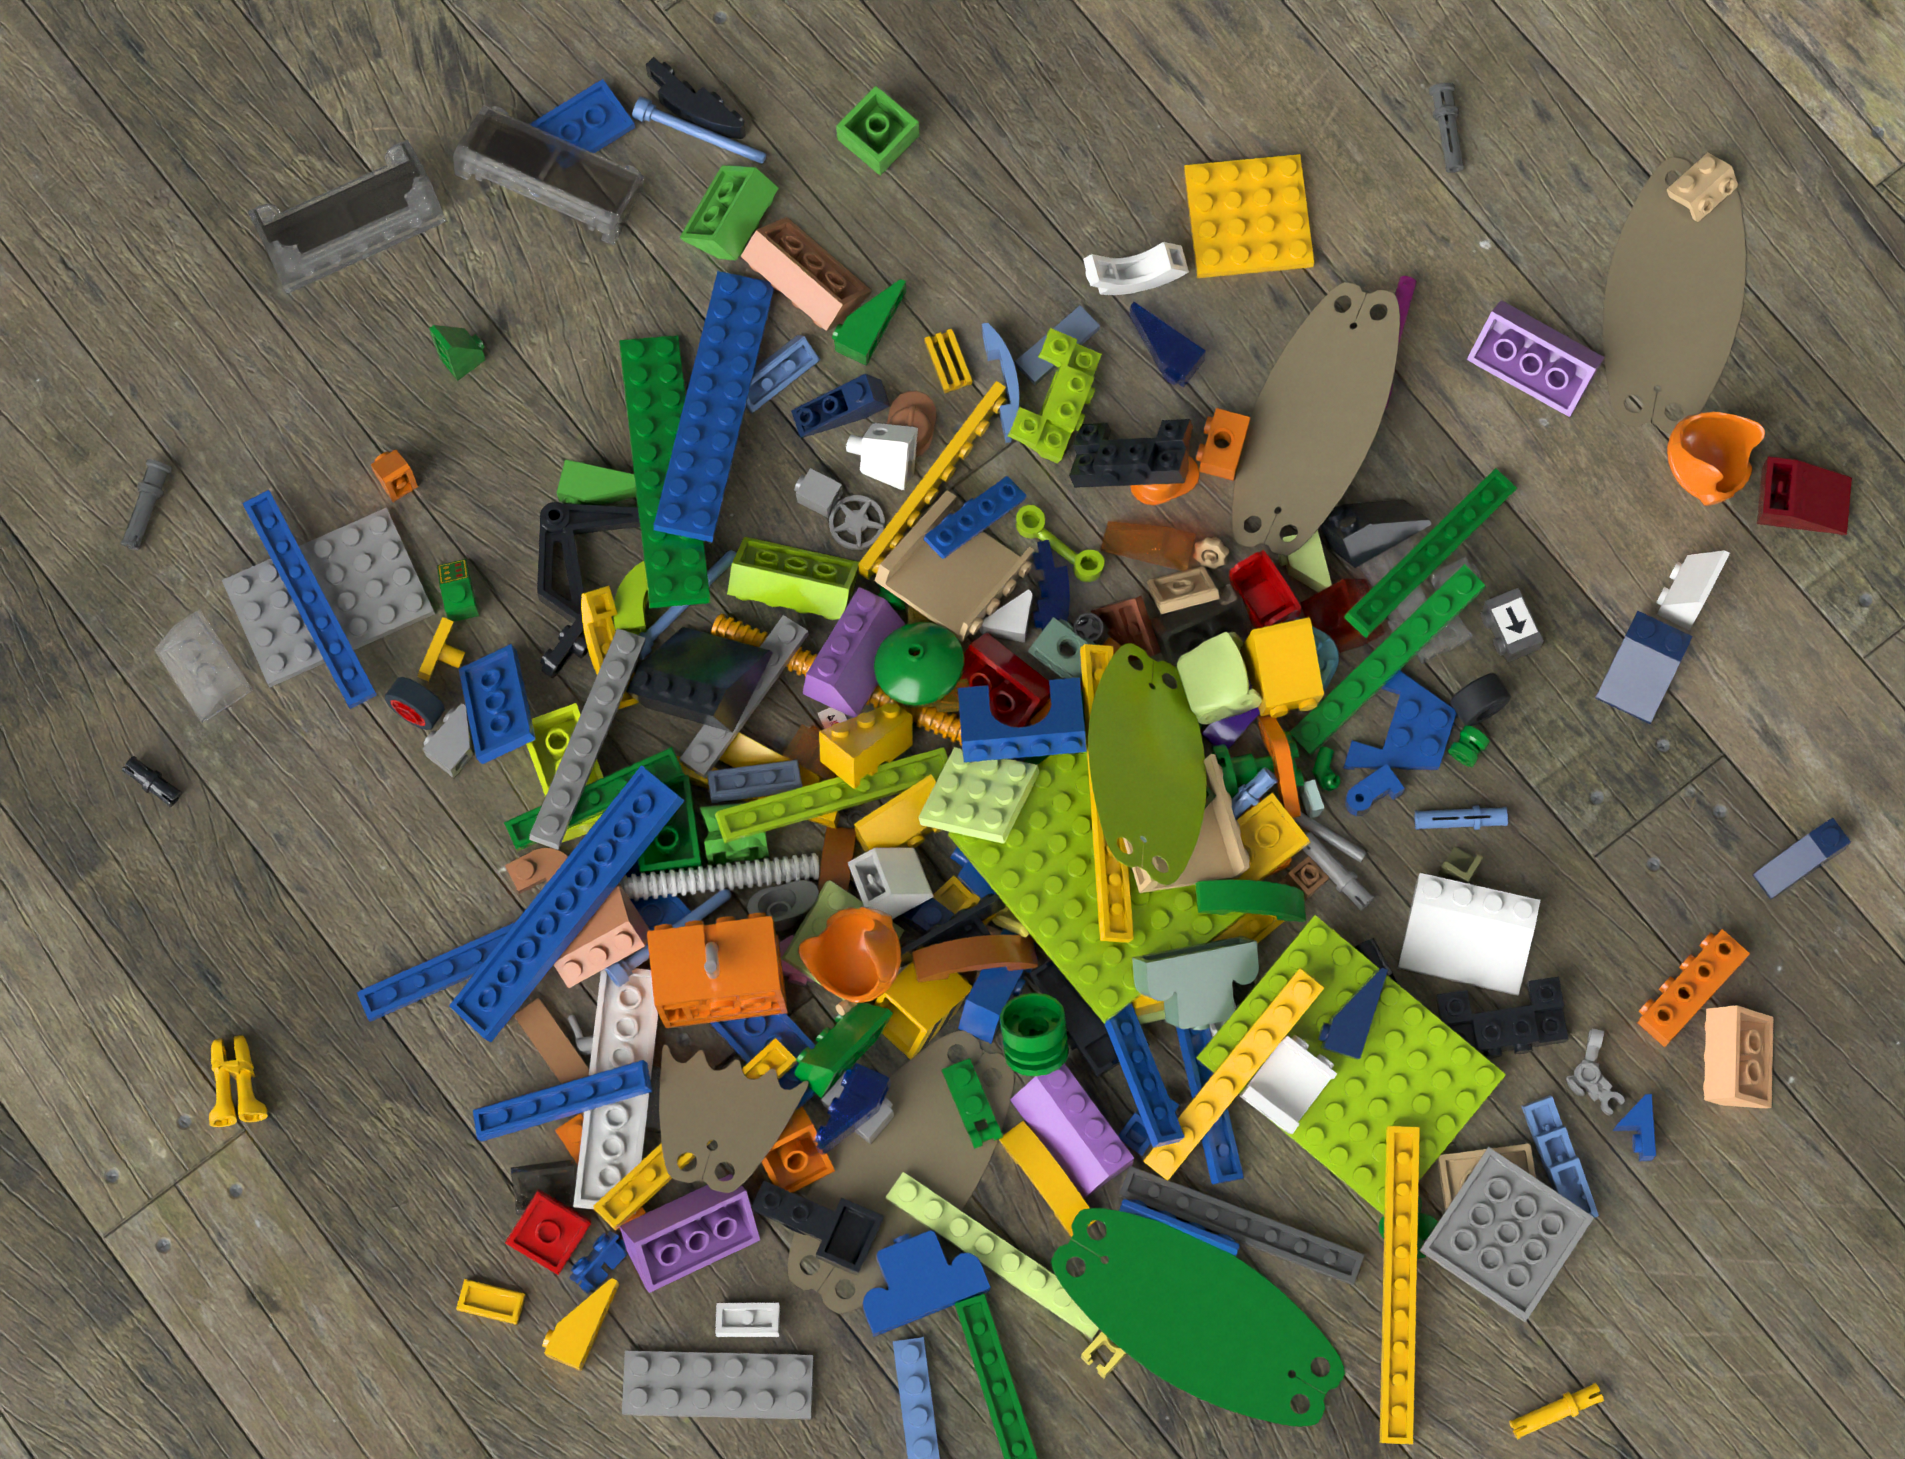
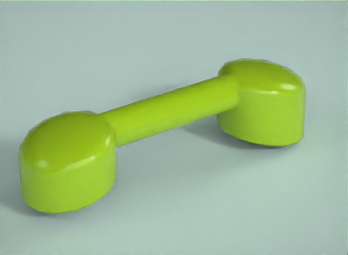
(1086, 565)

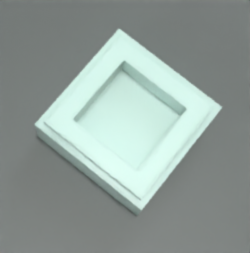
(1311, 799)

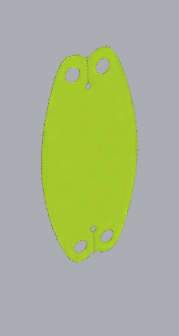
(1146, 764)

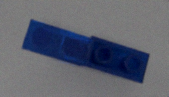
(1053, 587)

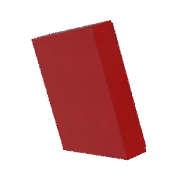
(548, 1231)

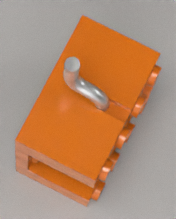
(717, 970)

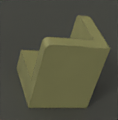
(1460, 866)

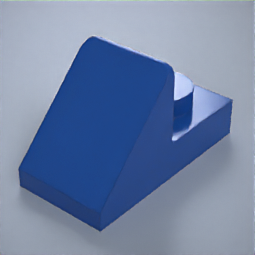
(1641, 1120)

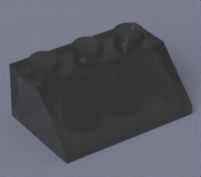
(1191, 626)

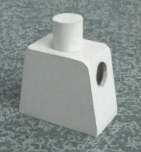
(886, 453)

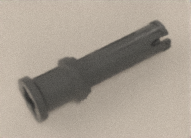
(1449, 113)
(149, 491)

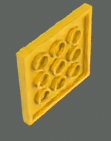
(1248, 216)

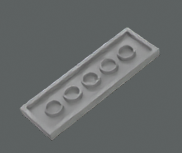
(717, 1385)

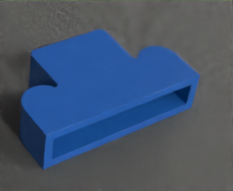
(920, 1282)

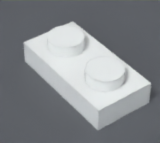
(747, 1319)

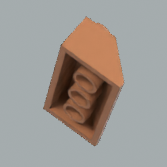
(805, 273)

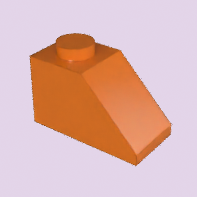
(394, 474)

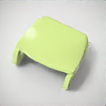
(1217, 679)

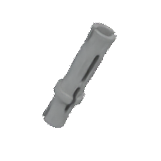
(1345, 881)

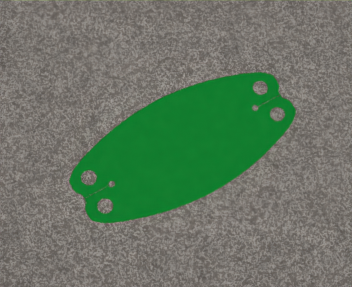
(1198, 1317)

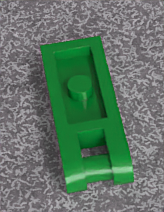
(971, 1102)

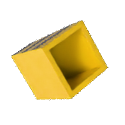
(921, 1008)

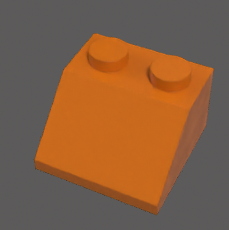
(794, 1156)

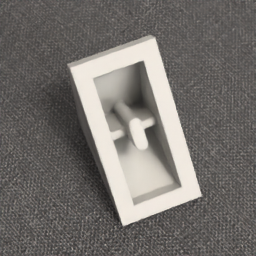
(1010, 620)

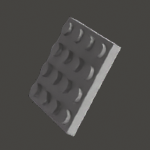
(1506, 1234)

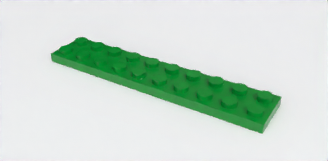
(654, 408)

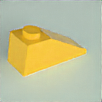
(577, 1331)

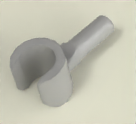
(583, 1043)

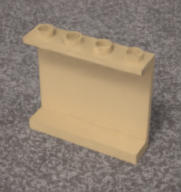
(956, 588)
(1219, 847)

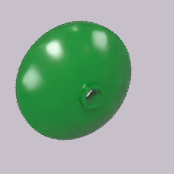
(920, 677)

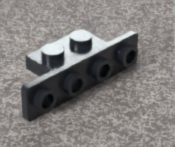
(963, 925)

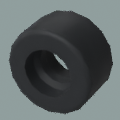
(1480, 699)

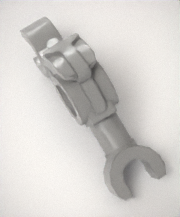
(1589, 1075)

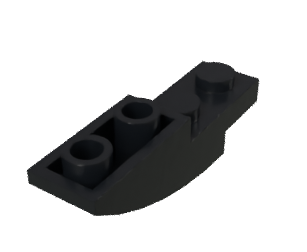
(698, 108)

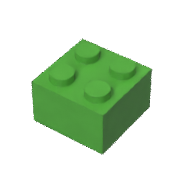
(877, 130)

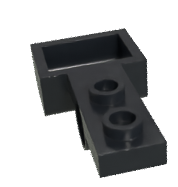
(843, 1233)

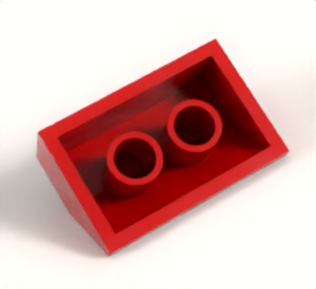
(1013, 685)

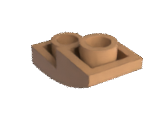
(1306, 877)

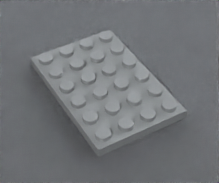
(363, 579)

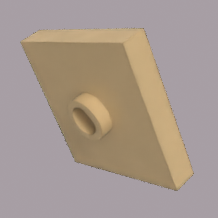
(1182, 589)

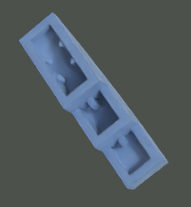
(1558, 1154)

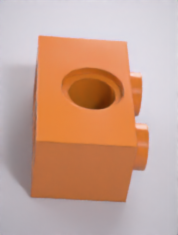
(1223, 461)

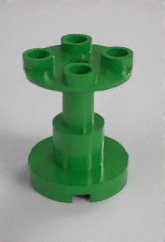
(1244, 768)

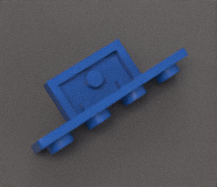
(974, 517)
(1194, 1229)

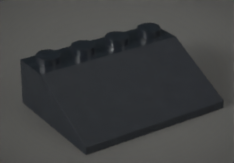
(700, 678)

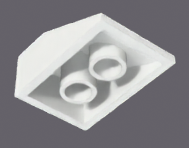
(1690, 587)

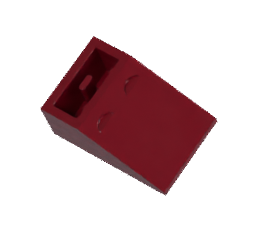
(1803, 497)

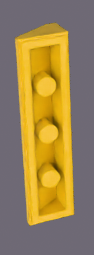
(748, 752)

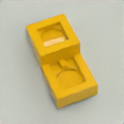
(957, 897)

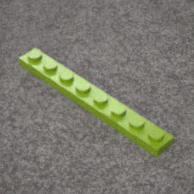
(827, 796)

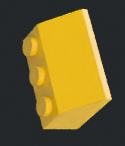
(897, 821)

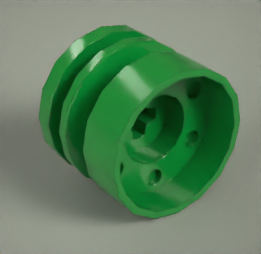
(1034, 1034)

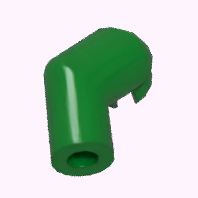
(1323, 772)

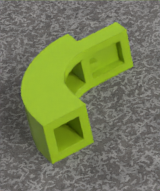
(632, 601)

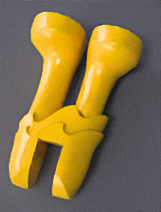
(241, 1069)

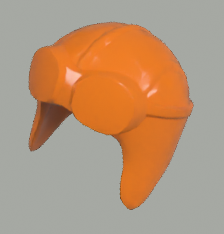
(1712, 454)
(854, 954)

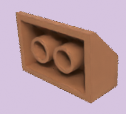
(605, 939)

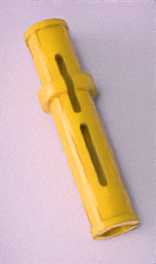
(1557, 1410)

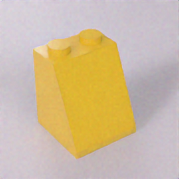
(1284, 667)

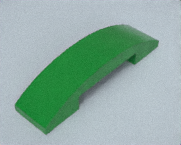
(1251, 897)

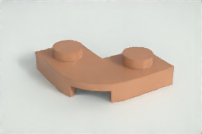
(535, 868)

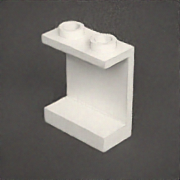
(1288, 1083)

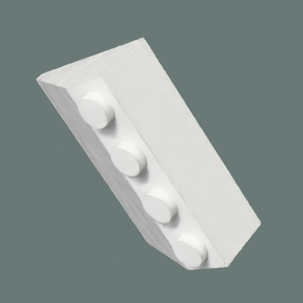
(1468, 934)

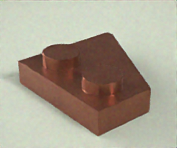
(1129, 624)

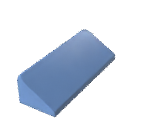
(780, 371)

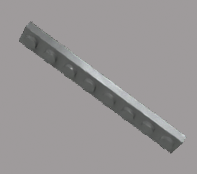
(1243, 1226)

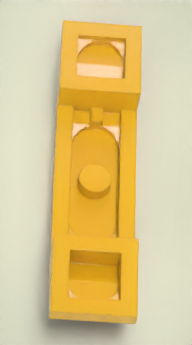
(599, 630)
(1044, 1174)

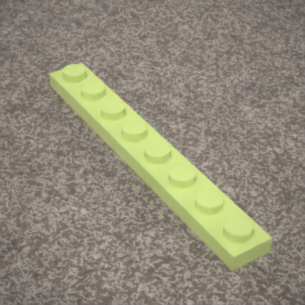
(989, 1249)

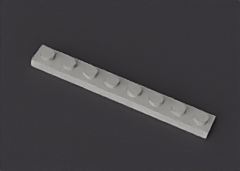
(587, 739)

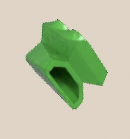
(743, 849)

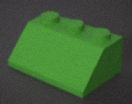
(729, 211)

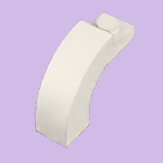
(1138, 272)

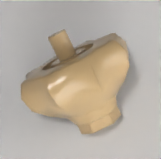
(1211, 553)

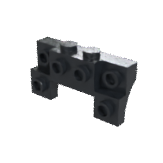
(1131, 461)
(1083, 1025)
(1510, 1028)

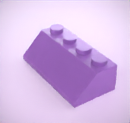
(1535, 358)
(845, 665)
(1072, 1130)
(689, 1234)

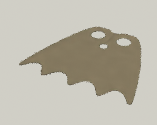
(722, 1107)

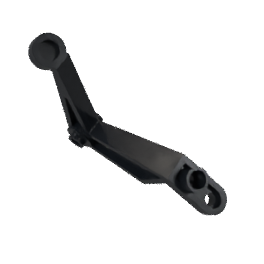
(571, 520)

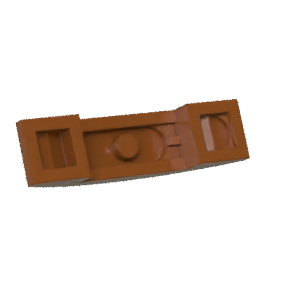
(837, 852)
(974, 954)

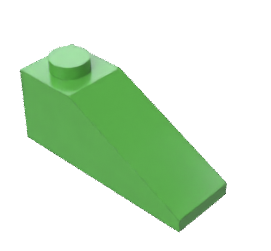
(594, 484)

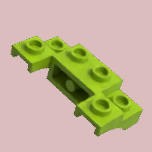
(1065, 398)

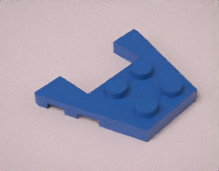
(1415, 734)

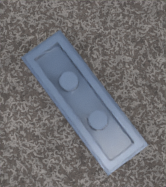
(1076, 324)
(753, 781)

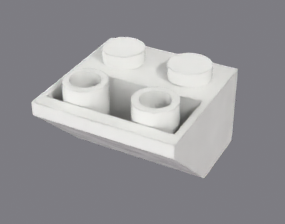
(890, 879)

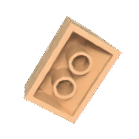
(1738, 1057)

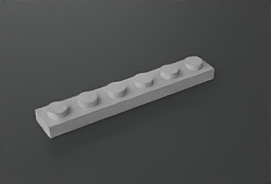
(712, 742)

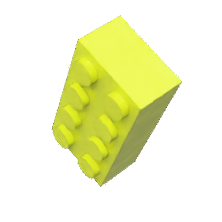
(552, 737)

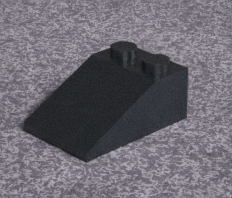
(1370, 528)

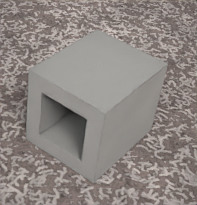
(818, 492)

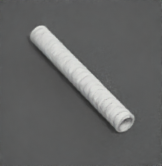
(721, 877)

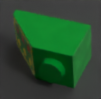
(457, 590)

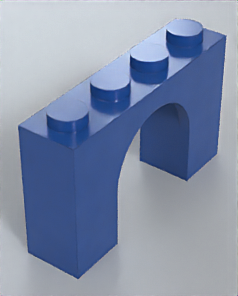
(989, 739)

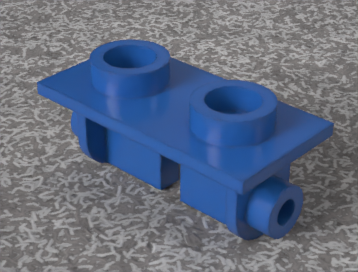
(589, 1268)

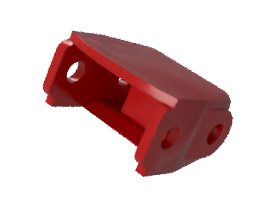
(1264, 591)

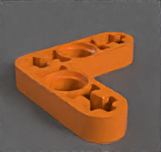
(1279, 750)

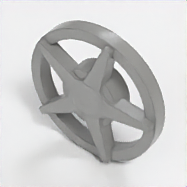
(856, 522)

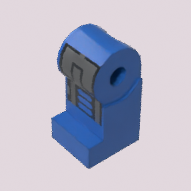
(1371, 789)

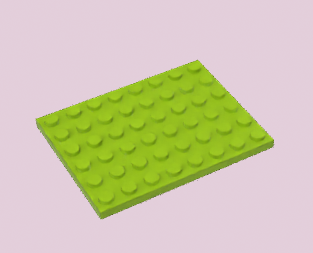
(1051, 888)
(1407, 1076)

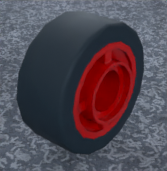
(414, 703)

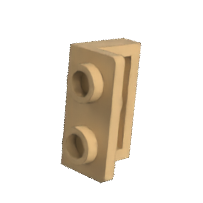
(1704, 186)

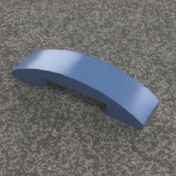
(997, 349)

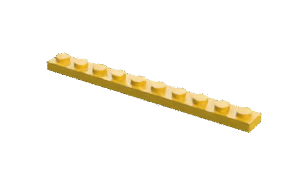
(1111, 875)
(1399, 1285)

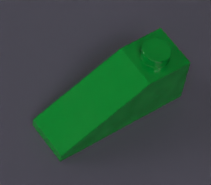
(867, 324)
(457, 349)

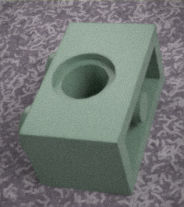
(1048, 652)

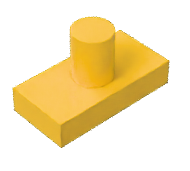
(440, 651)

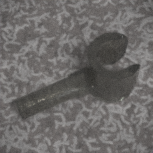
(849, 812)

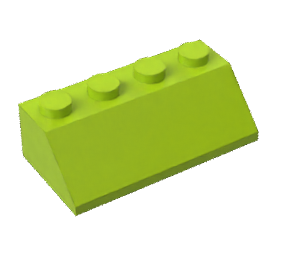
(792, 578)

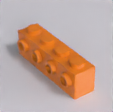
(1693, 987)

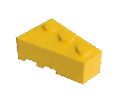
(865, 742)

